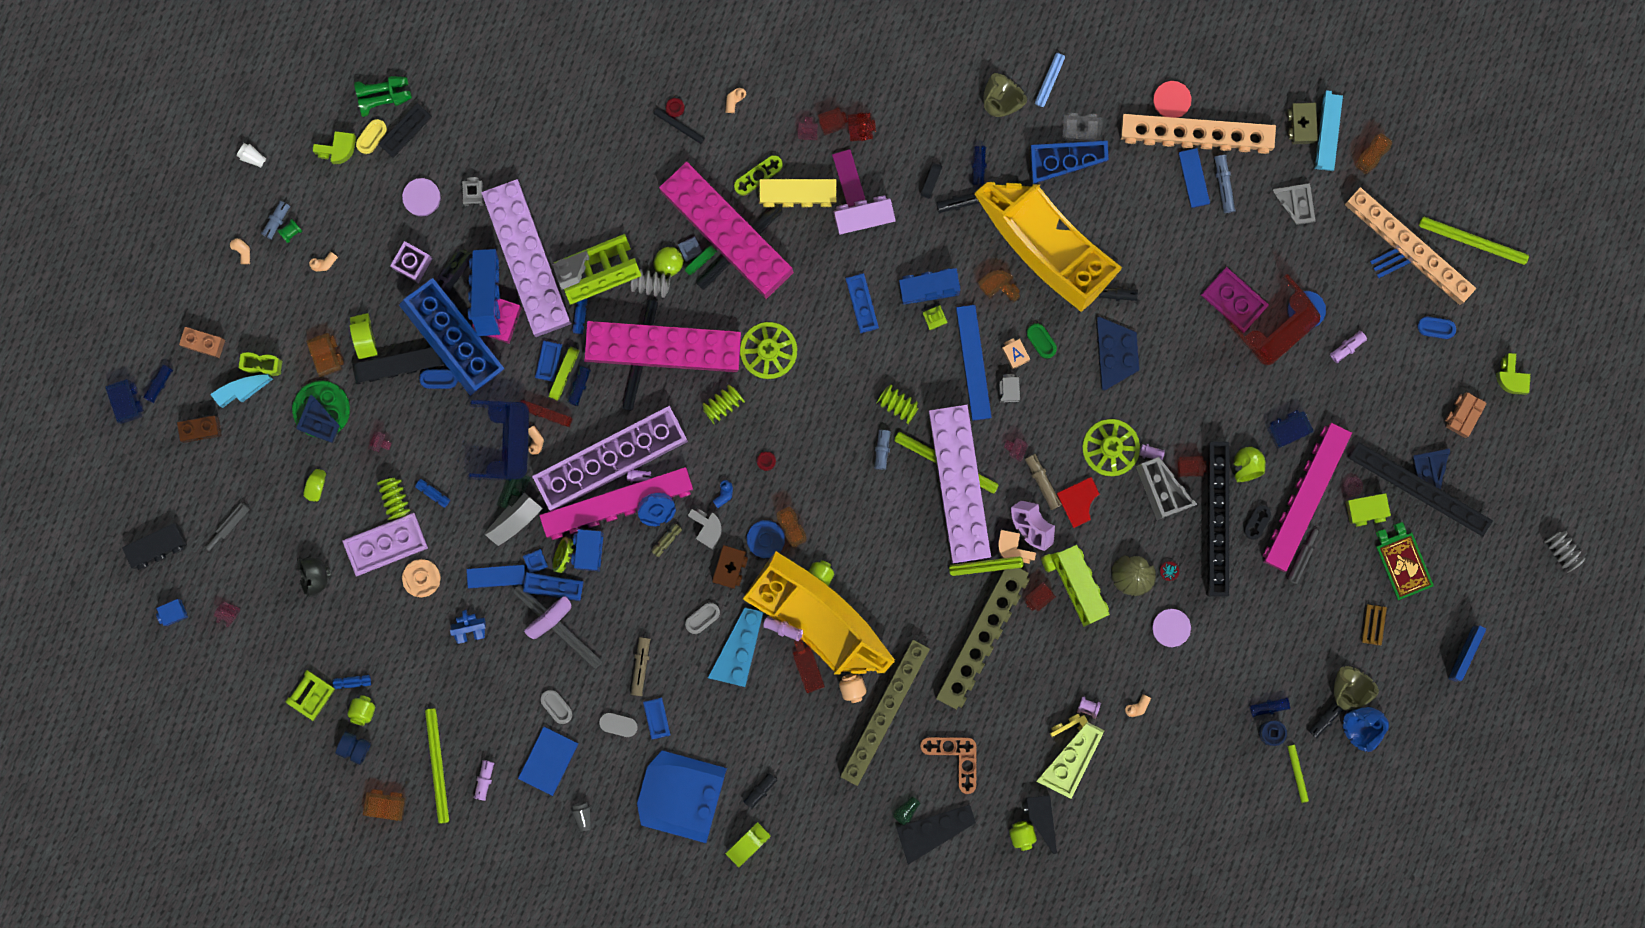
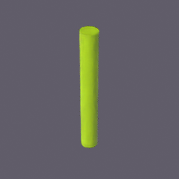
(1298, 773)

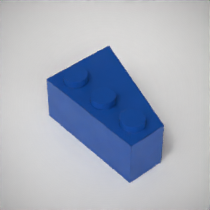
(929, 286)

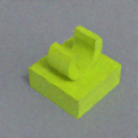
(934, 317)

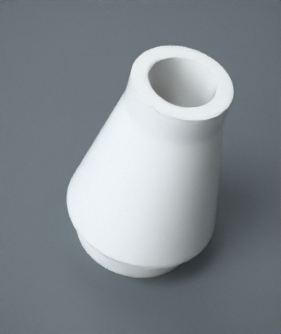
(250, 155)

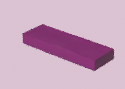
(848, 177)

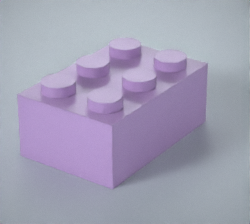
(863, 214)

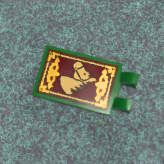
(1403, 562)

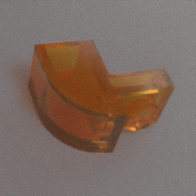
(999, 281)

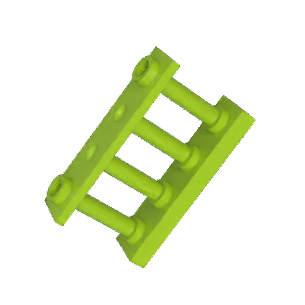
(610, 276)

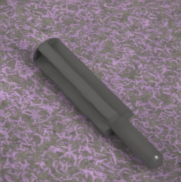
(227, 526)
(1302, 559)

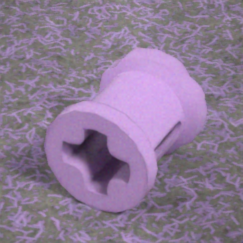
(1088, 707)

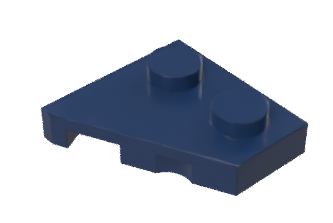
(318, 421)
(1431, 466)

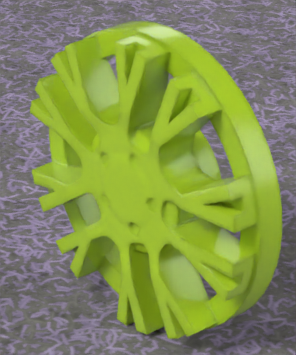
(561, 555)

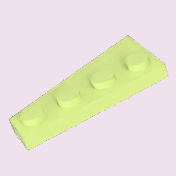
(1069, 766)

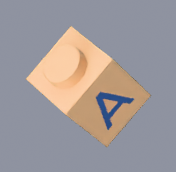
(1015, 353)

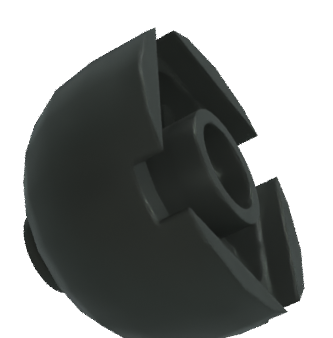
(313, 575)

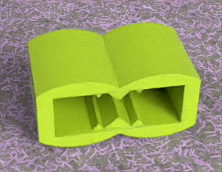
(256, 364)

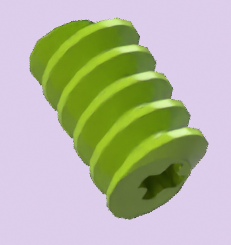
(722, 403)
(898, 404)
(394, 498)

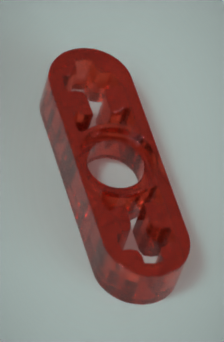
(548, 414)

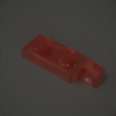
(807, 667)

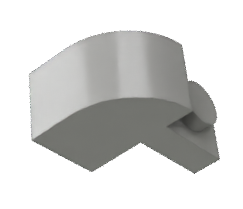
(712, 528)

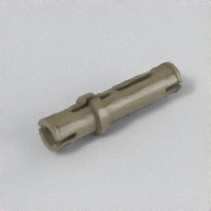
(1043, 482)
(638, 689)

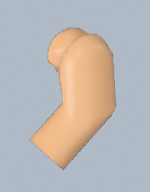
(734, 97)
(244, 250)
(323, 264)
(537, 441)
(1139, 708)

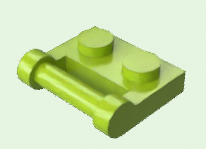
(315, 698)

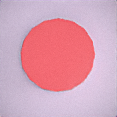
(1172, 99)

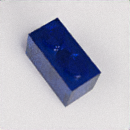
(124, 401)
(1290, 429)

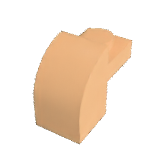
(1008, 546)

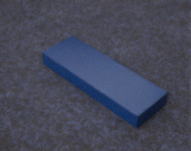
(1194, 178)
(862, 303)
(496, 576)
(553, 586)

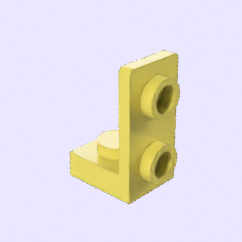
(1073, 720)

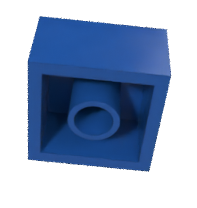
(588, 550)

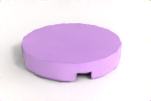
(421, 197)
(1171, 628)

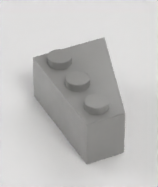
(1163, 489)

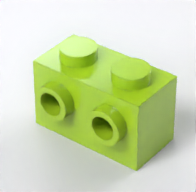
(1368, 509)

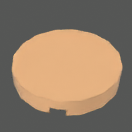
(425, 582)

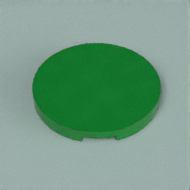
(329, 396)

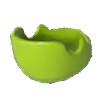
(668, 261)

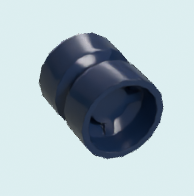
(1272, 733)
(353, 748)

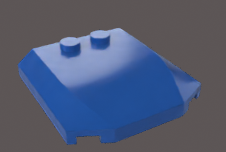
(680, 795)

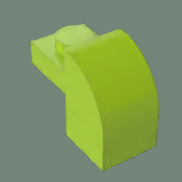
(341, 150)
(362, 336)
(1509, 380)
(748, 844)

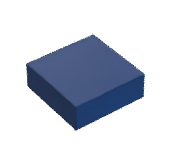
(535, 561)

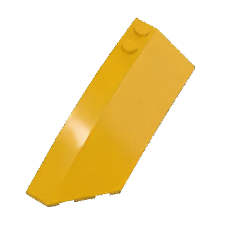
(1057, 256)
(826, 619)

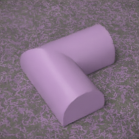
(549, 618)

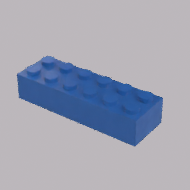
(451, 336)

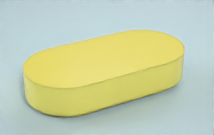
(371, 136)

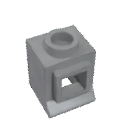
(473, 199)
(1009, 388)

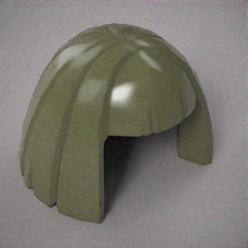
(1002, 96)
(1133, 575)
(1353, 688)

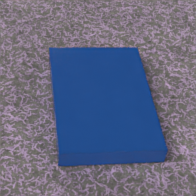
(1467, 653)
(548, 761)

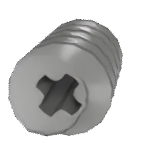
(651, 283)
(1565, 550)

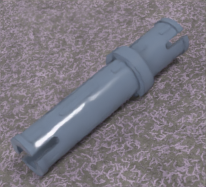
(1223, 176)

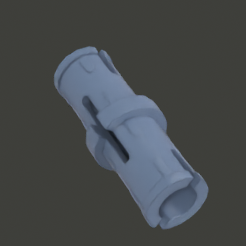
(275, 220)
(882, 449)

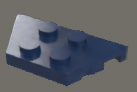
(1117, 352)

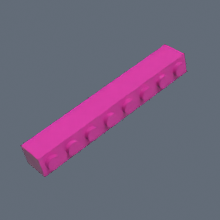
(1307, 497)
(613, 503)

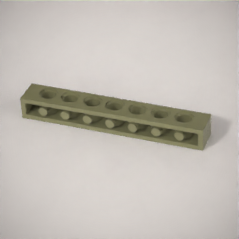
(946, 694)
(885, 712)

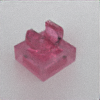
(807, 130)
(378, 442)
(1017, 449)
(227, 613)

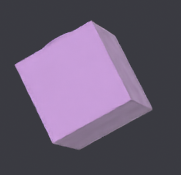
(411, 262)

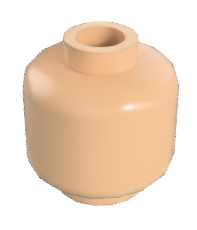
(852, 687)

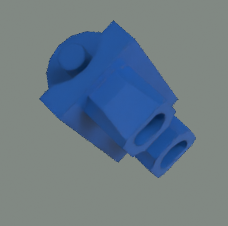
(466, 624)

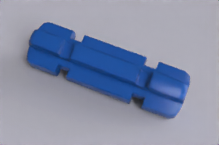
(579, 318)
(432, 493)
(350, 682)

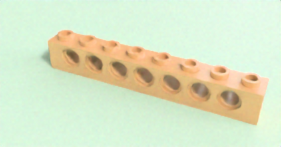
(1265, 133)
(1410, 246)

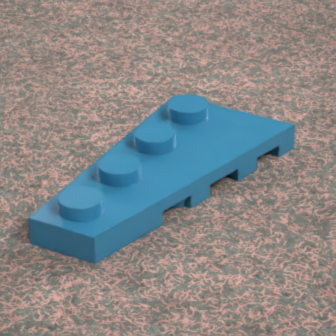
(738, 651)

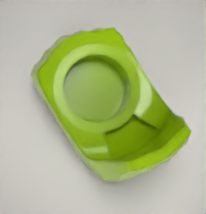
(314, 485)
(1048, 562)

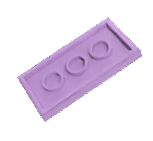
(385, 544)

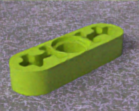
(750, 188)
(566, 367)

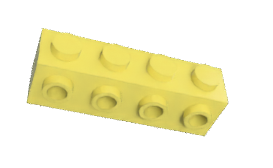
(797, 192)

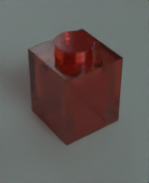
(832, 121)
(1191, 466)
(1039, 597)

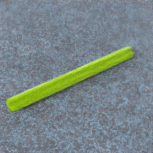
(1473, 240)
(929, 453)
(437, 767)

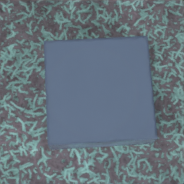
(690, 249)

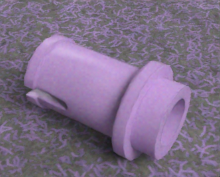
(1151, 452)
(637, 476)

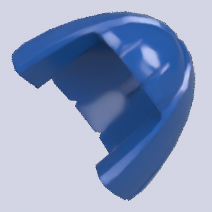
(1365, 727)

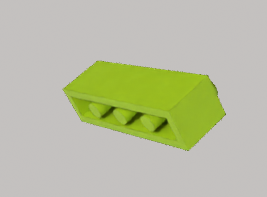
(1080, 585)

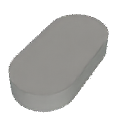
(702, 618)
(556, 706)
(618, 725)

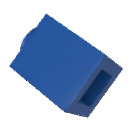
(171, 613)

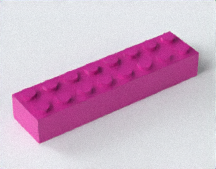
(726, 230)
(662, 346)

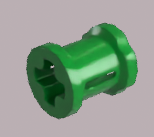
(289, 230)

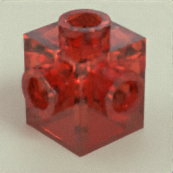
(861, 127)

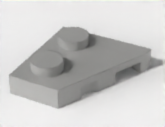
(1297, 202)
(570, 269)

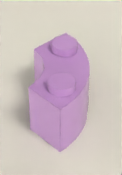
(1032, 525)

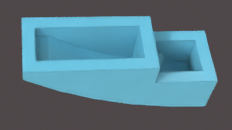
(240, 389)

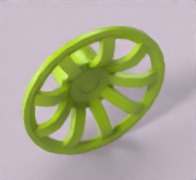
(768, 350)
(1111, 447)

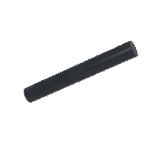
(678, 125)

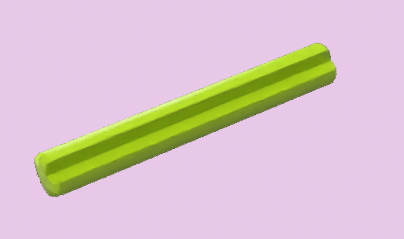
(986, 566)

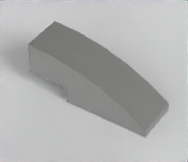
(513, 520)

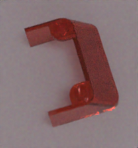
(1288, 334)

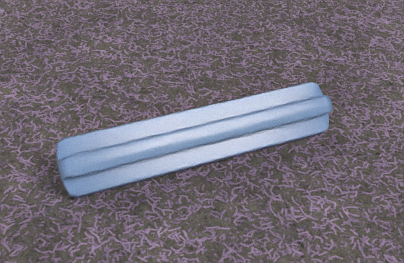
(1049, 80)

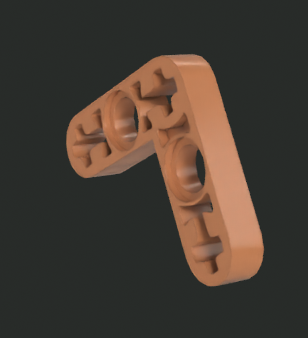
(963, 755)

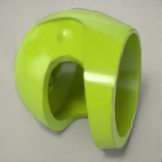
(1252, 464)

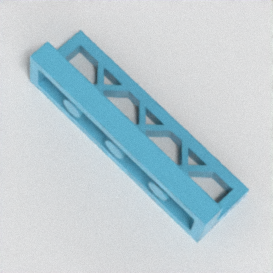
(1328, 131)

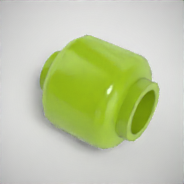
(822, 571)
(361, 710)
(1023, 835)

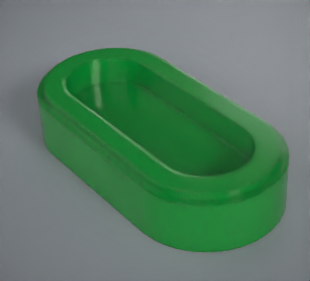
(700, 260)
(1041, 341)

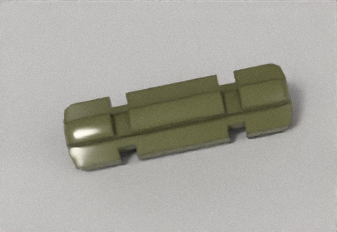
(666, 540)

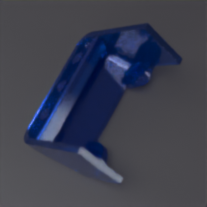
(515, 440)

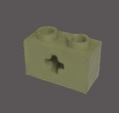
(1307, 113)

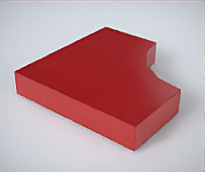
(1077, 501)

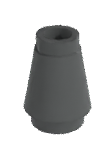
(581, 813)

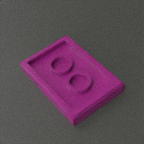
(1234, 300)

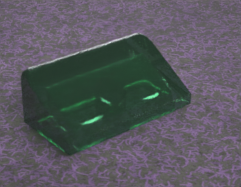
(513, 491)

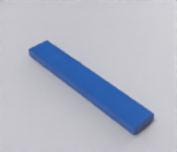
(973, 362)

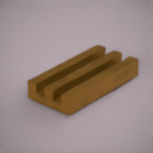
(1374, 623)

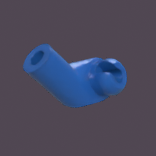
(725, 494)

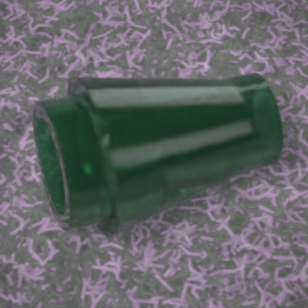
(906, 811)

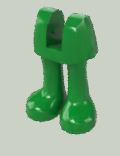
(393, 82)

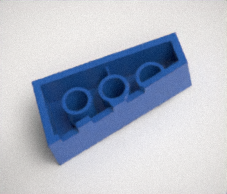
(1063, 158)
(484, 292)

